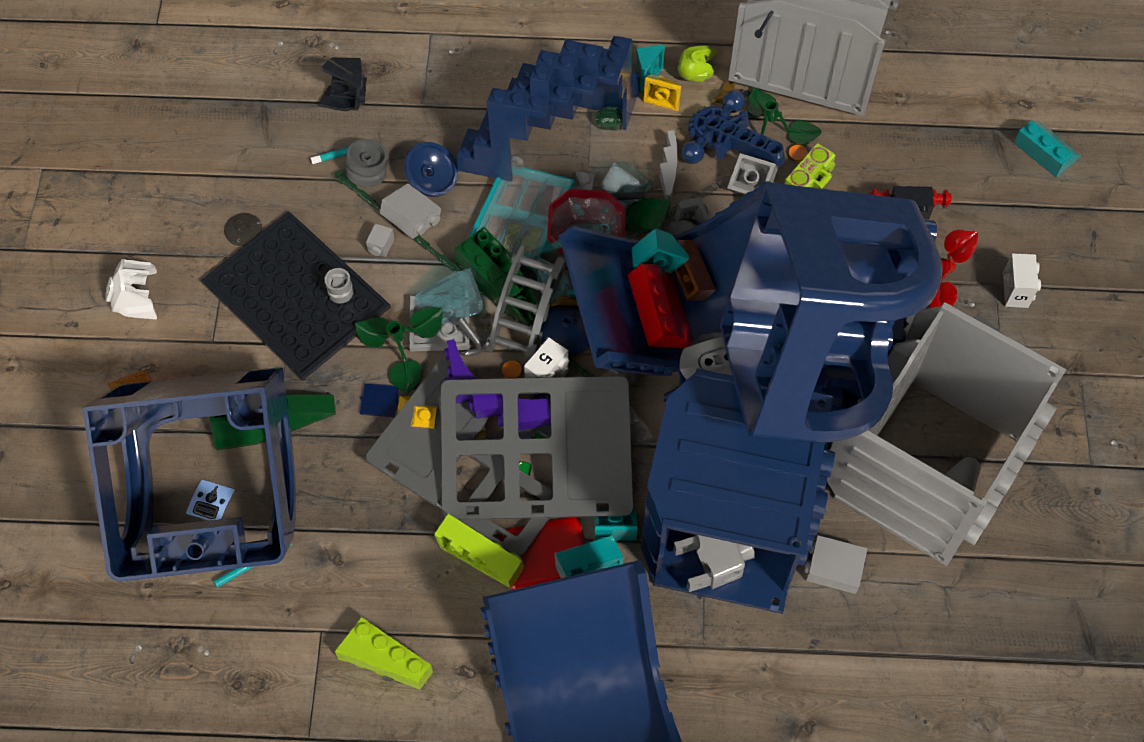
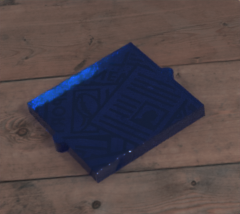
(379, 400)

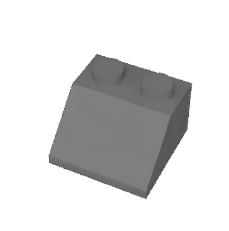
(750, 173)

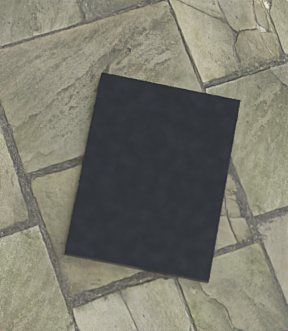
(283, 299)

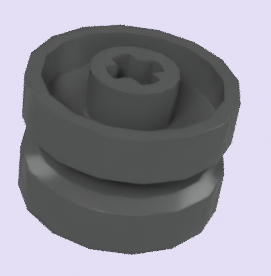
(366, 163)

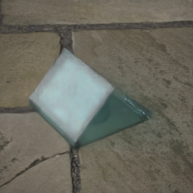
(625, 178)

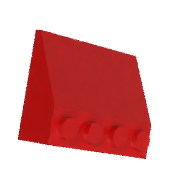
(660, 307)

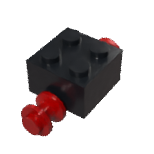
(924, 197)

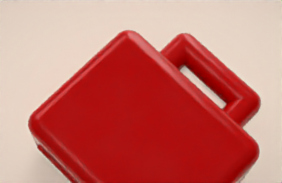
(540, 557)

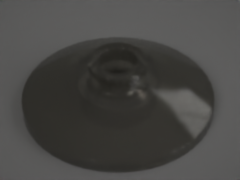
(242, 235)

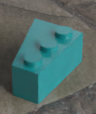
(588, 557)

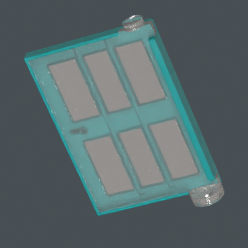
(519, 209)

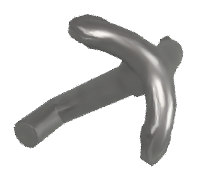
(480, 344)

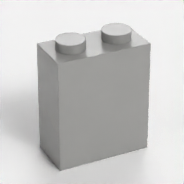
(410, 211)
(836, 564)

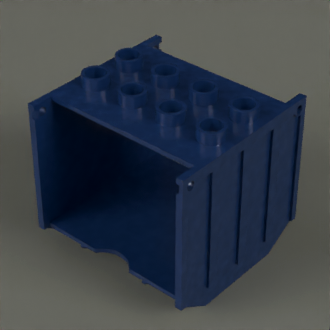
(731, 489)

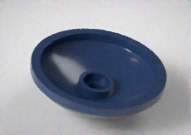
(437, 163)
(571, 335)

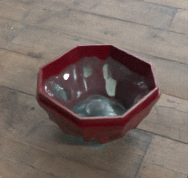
(585, 210)

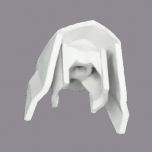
(124, 297)

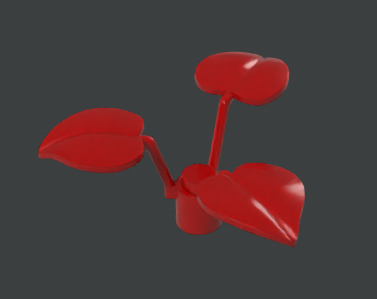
(961, 247)

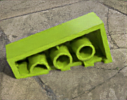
(478, 551)
(378, 652)

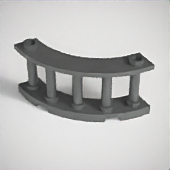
(540, 310)

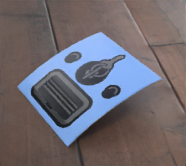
(209, 501)

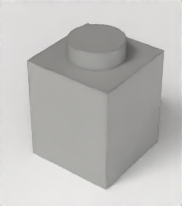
(380, 240)

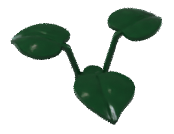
(762, 103)
(375, 330)

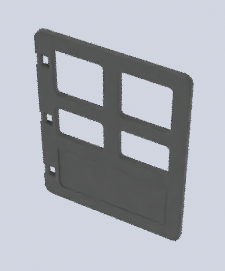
(586, 446)
(419, 460)

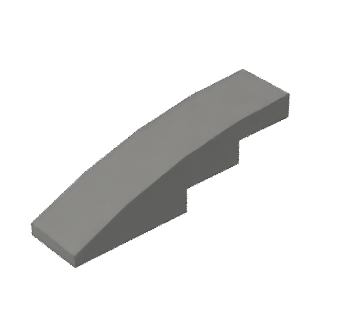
(668, 169)

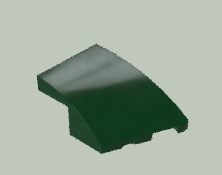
(646, 215)

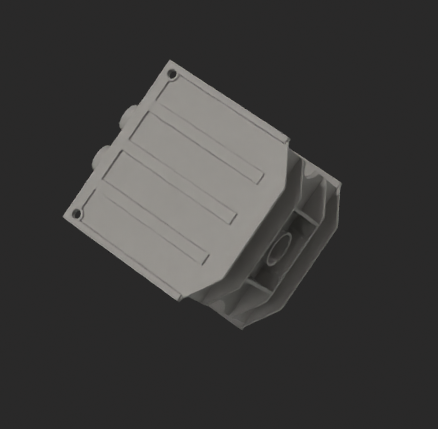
(811, 49)
(975, 373)

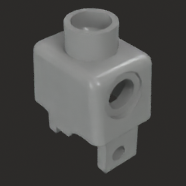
(720, 560)

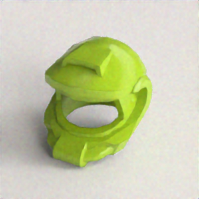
(693, 63)

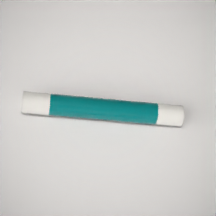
(330, 155)

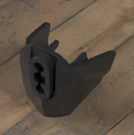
(347, 84)

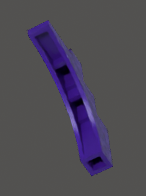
(530, 412)

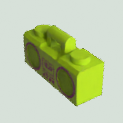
(816, 164)

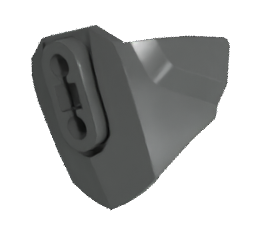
(706, 346)

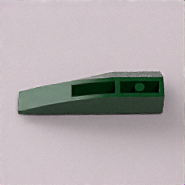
(490, 268)
(302, 412)

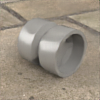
(339, 285)

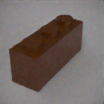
(693, 274)

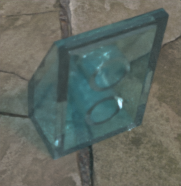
(454, 294)

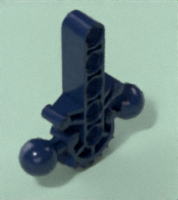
(729, 132)

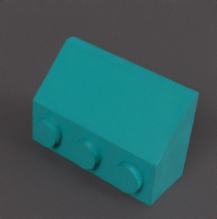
(1046, 148)

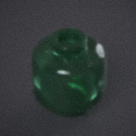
(609, 118)

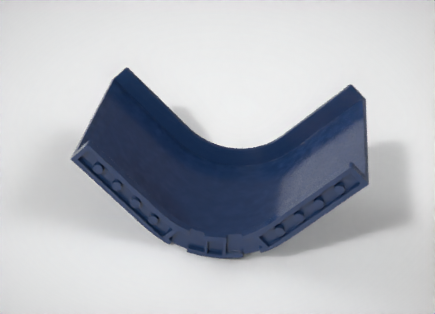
(606, 301)
(580, 659)

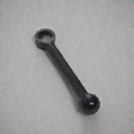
(758, 33)

